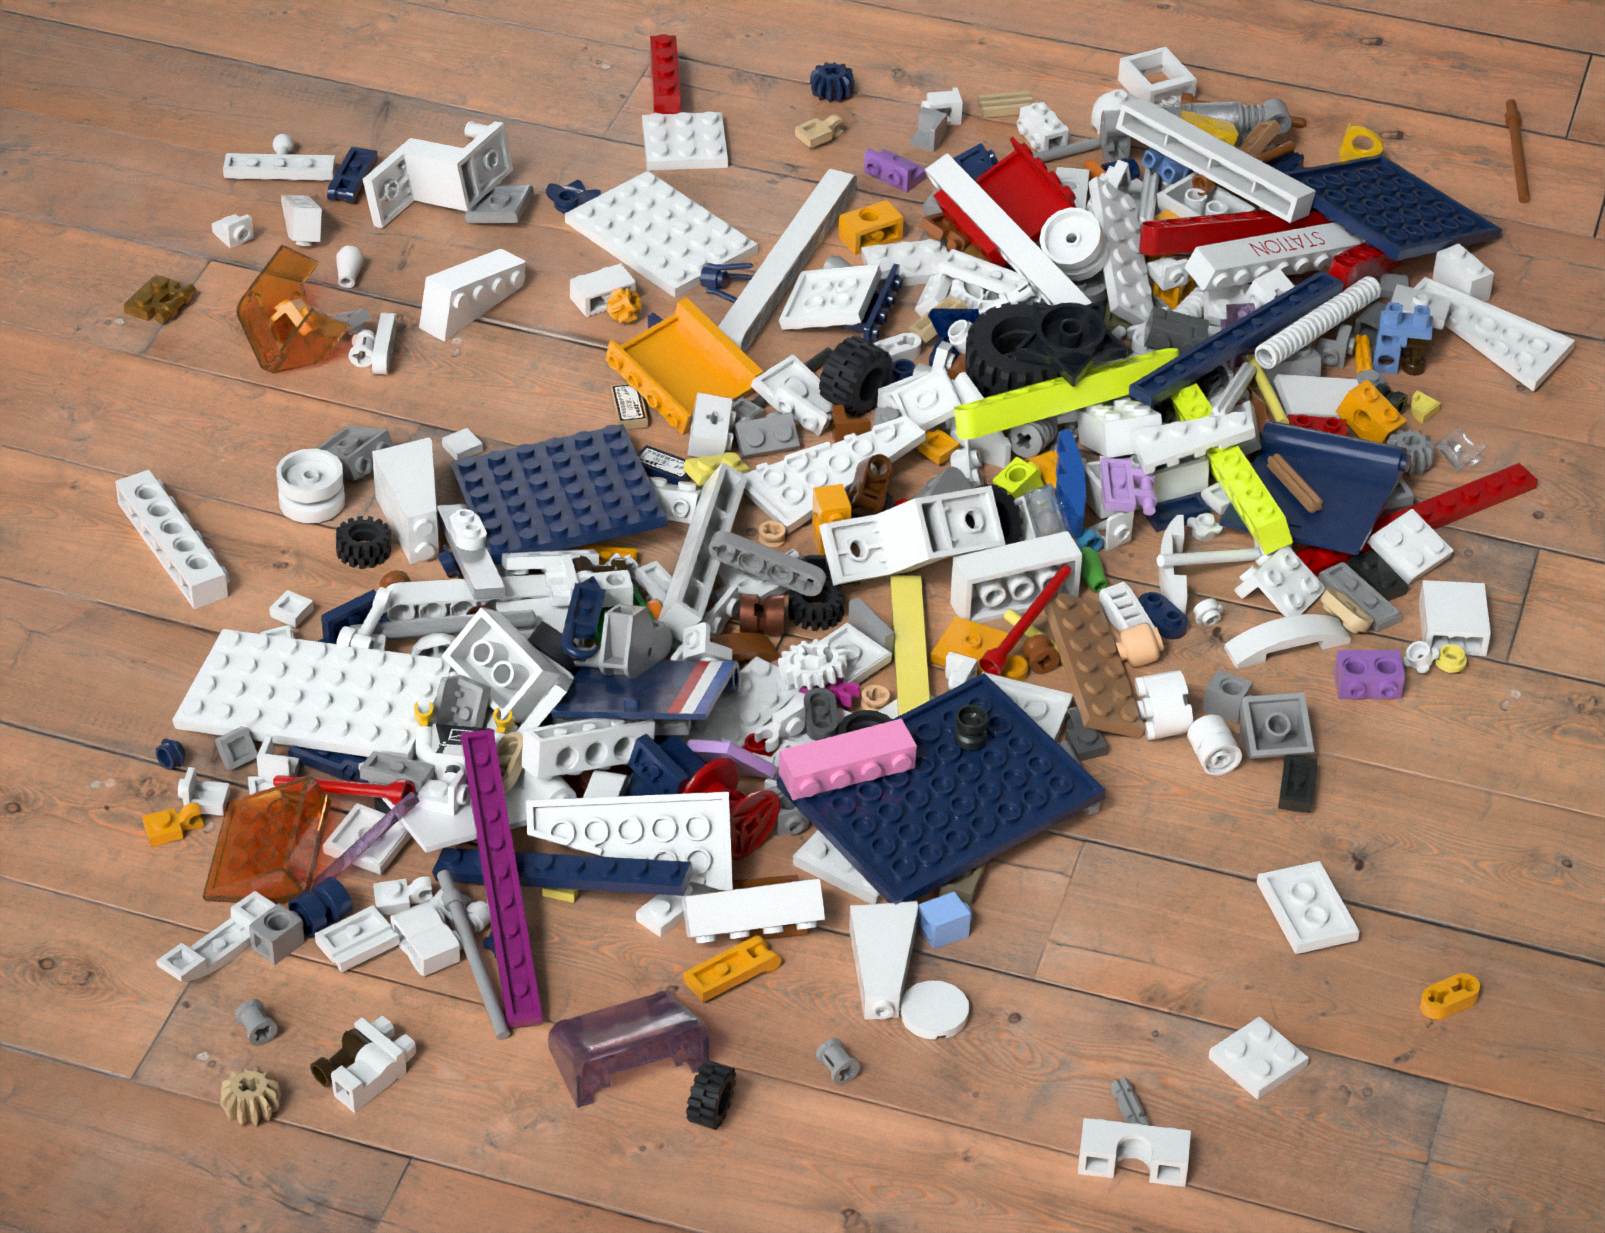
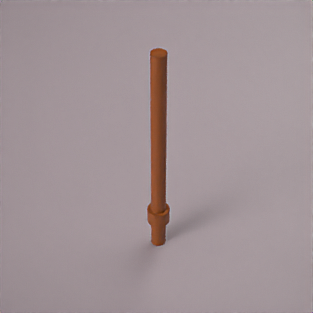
(1513, 121)

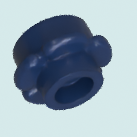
(170, 753)

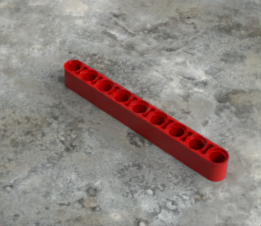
(1187, 233)

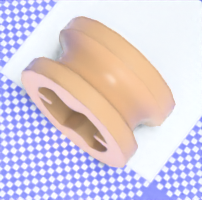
(772, 534)
(872, 693)

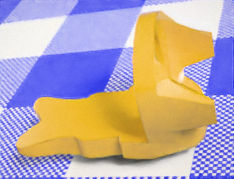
(1349, 151)

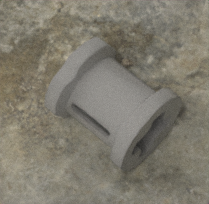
(258, 1026)
(837, 1061)

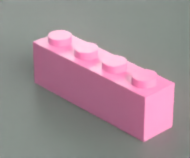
(847, 759)

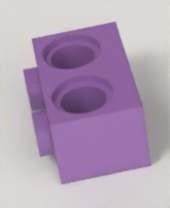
(1369, 674)

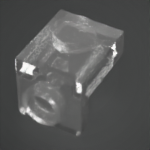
(1460, 450)

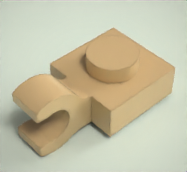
(818, 132)

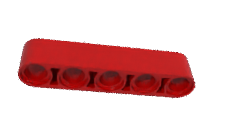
(1360, 262)

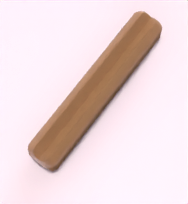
(1294, 483)

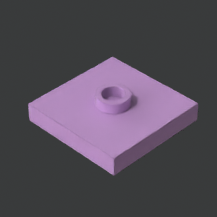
(747, 762)

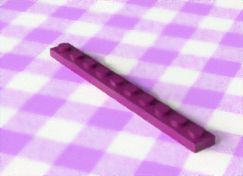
(501, 879)

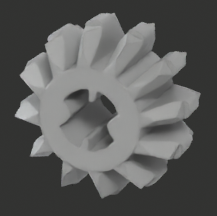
(1418, 446)

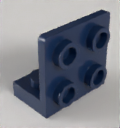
(665, 765)

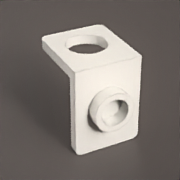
(1117, 529)

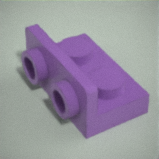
(893, 169)

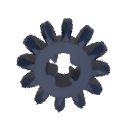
(832, 82)

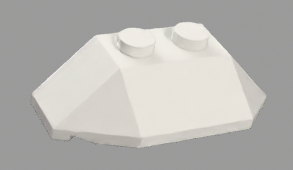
(994, 447)

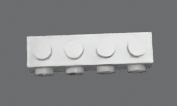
(753, 908)

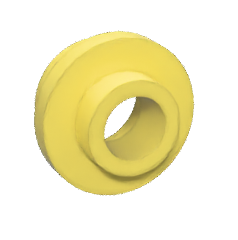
(1451, 658)

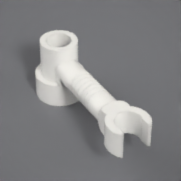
(361, 637)

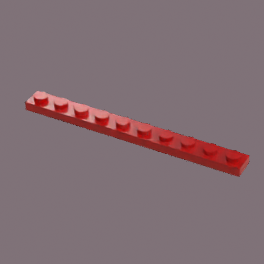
(1439, 510)

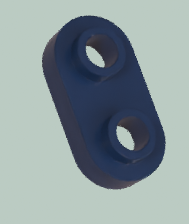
(1164, 615)

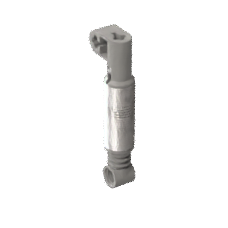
(1240, 115)

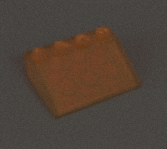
(269, 843)

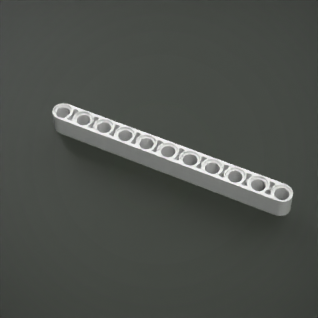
(1010, 240)
(788, 258)

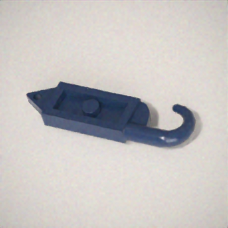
(582, 617)

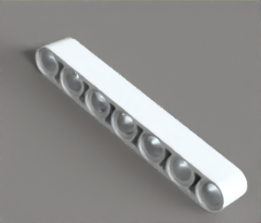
(454, 597)

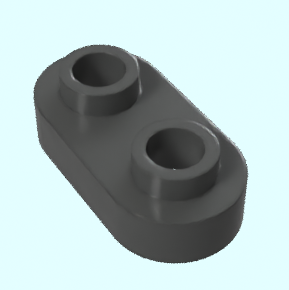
(820, 714)

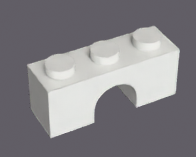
(1160, 1148)

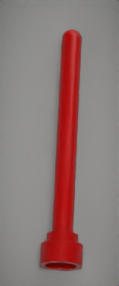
(995, 660)
(393, 791)

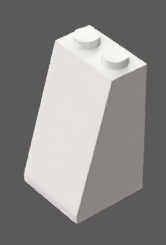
(408, 496)

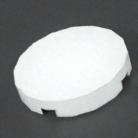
(934, 1009)

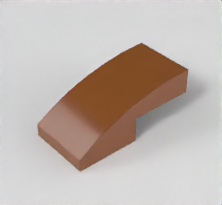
(747, 646)

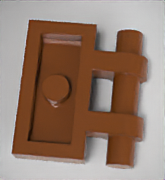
(940, 228)

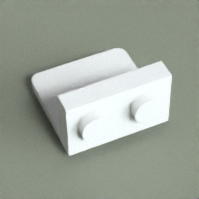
(1283, 580)

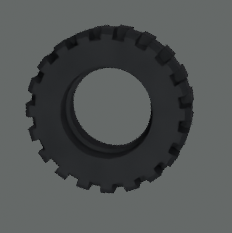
(1000, 334)

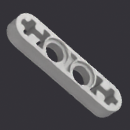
(768, 559)

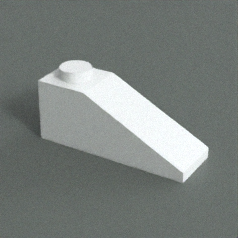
(302, 219)

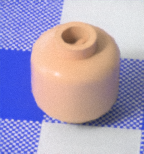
(1140, 645)

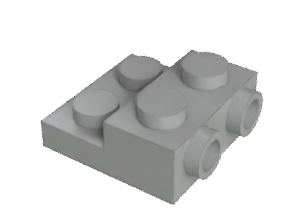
(354, 448)

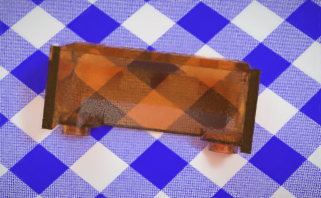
(281, 344)

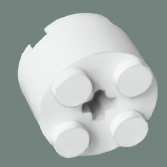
(1164, 704)

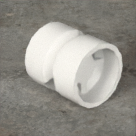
(1214, 745)

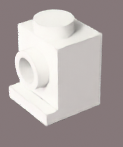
(947, 102)

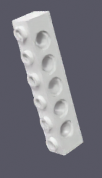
(172, 539)

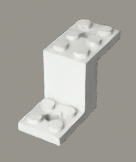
(438, 174)
(912, 535)

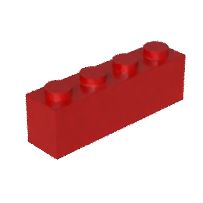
(665, 74)

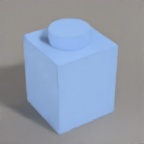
(944, 920)

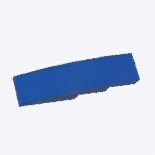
(1071, 480)

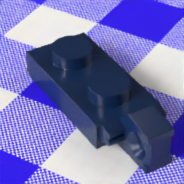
(333, 763)

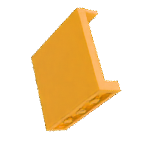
(682, 359)

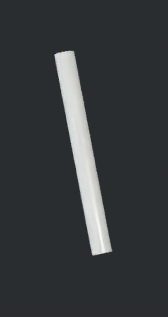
(1208, 557)

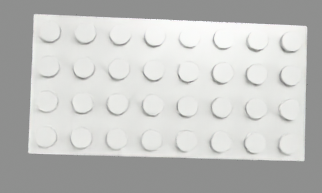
(312, 694)

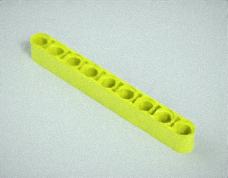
(1055, 396)

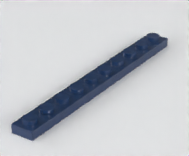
(1235, 339)

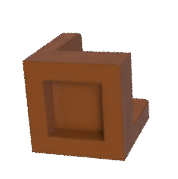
(841, 426)

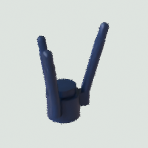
(714, 277)

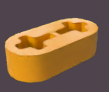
(1447, 992)

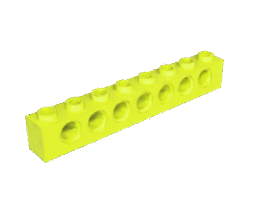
(1237, 478)

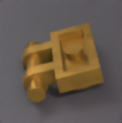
(159, 298)

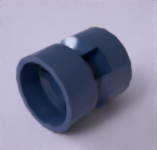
(323, 904)

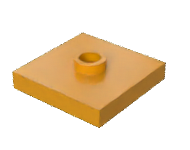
(966, 639)

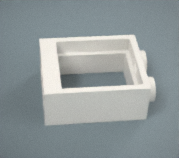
(1153, 62)

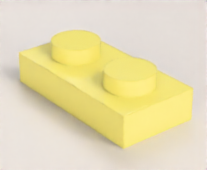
(703, 467)

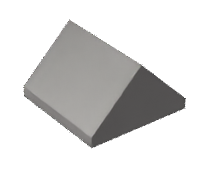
(1275, 725)

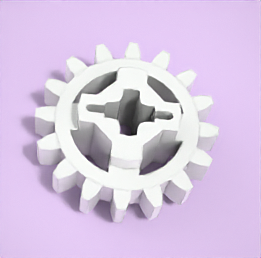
(812, 664)

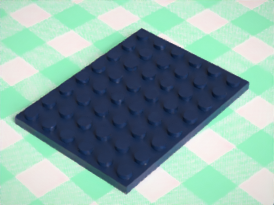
(957, 803)

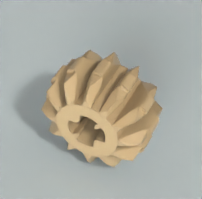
(250, 1096)

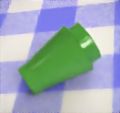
(1092, 570)

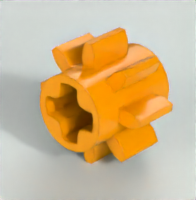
(624, 305)

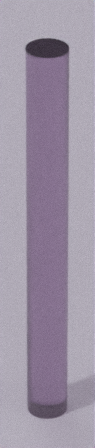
(369, 838)

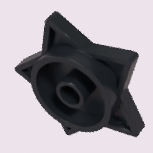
(1070, 339)

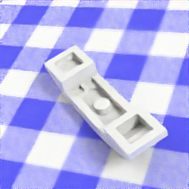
(1173, 586)
(1284, 633)
(219, 945)

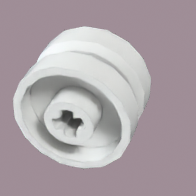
(1075, 243)
(310, 485)

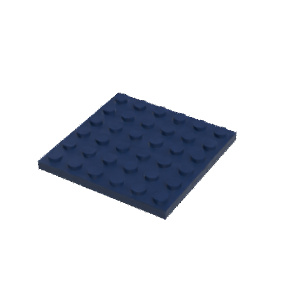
(1392, 207)
(559, 492)

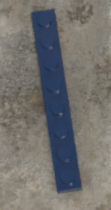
(576, 872)

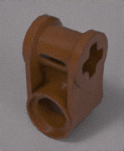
(868, 489)

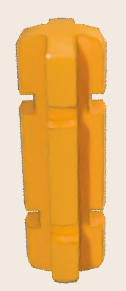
(1362, 353)

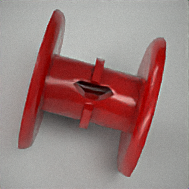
(750, 816)

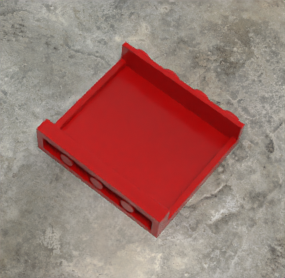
(1021, 190)

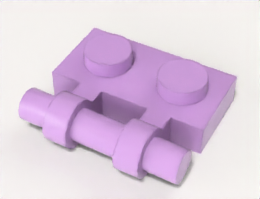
(1119, 490)

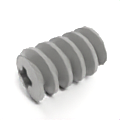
(1033, 437)

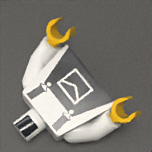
(442, 744)

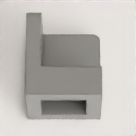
(931, 129)

